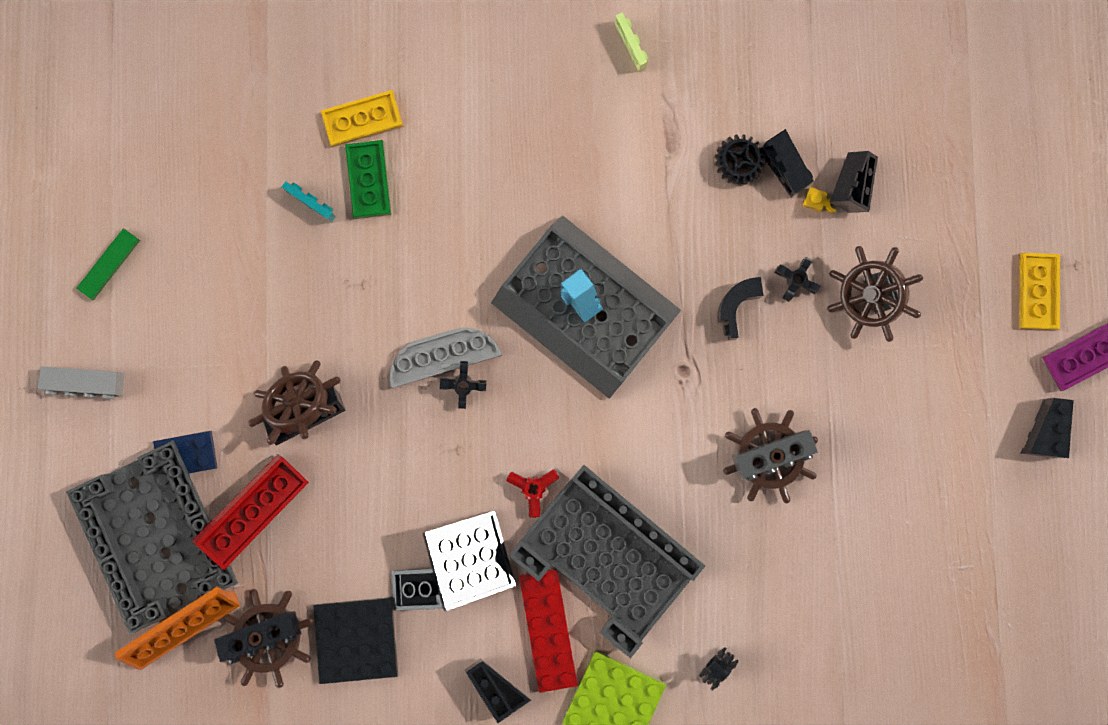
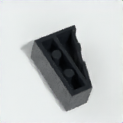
(787, 163)
(855, 182)

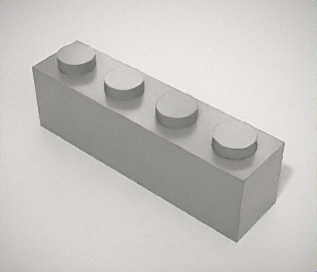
(81, 381)

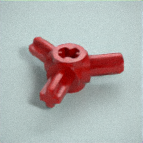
(533, 499)

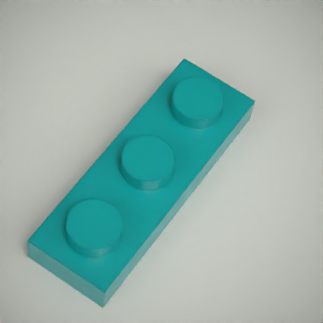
(309, 200)

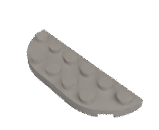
(441, 354)

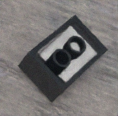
(415, 590)

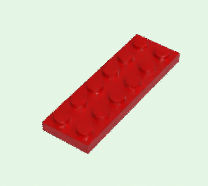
(548, 631)

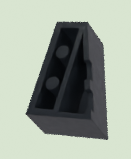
(1051, 430)
(496, 691)

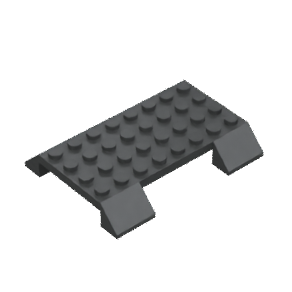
(610, 556)

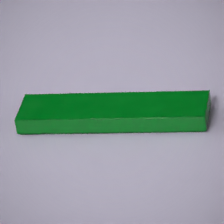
(108, 264)

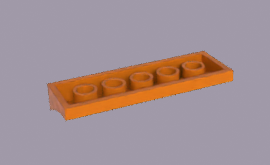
(178, 628)

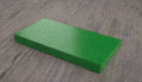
(368, 179)

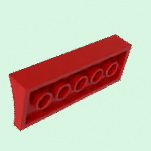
(250, 511)

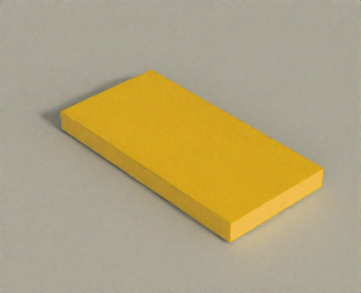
(361, 118)
(1039, 291)

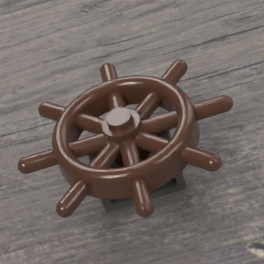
(878, 291)

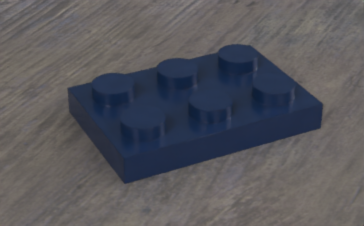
(195, 450)

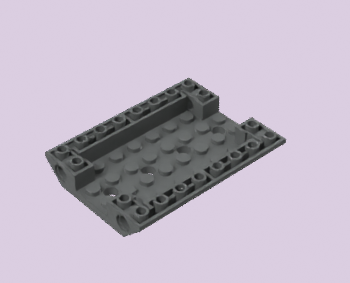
(594, 347)
(132, 548)

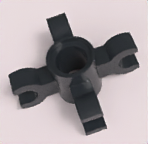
(784, 272)
(479, 385)
(718, 668)

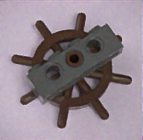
(772, 455)

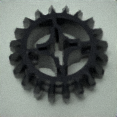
(724, 152)

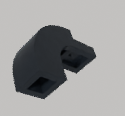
(743, 291)

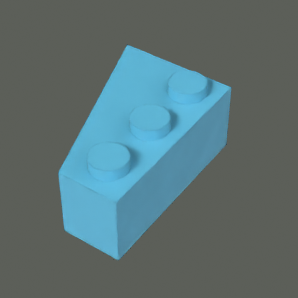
(581, 295)

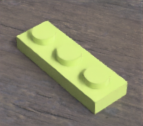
(631, 41)

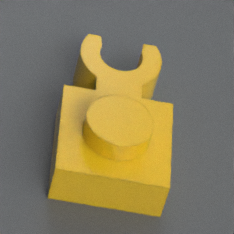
(817, 200)

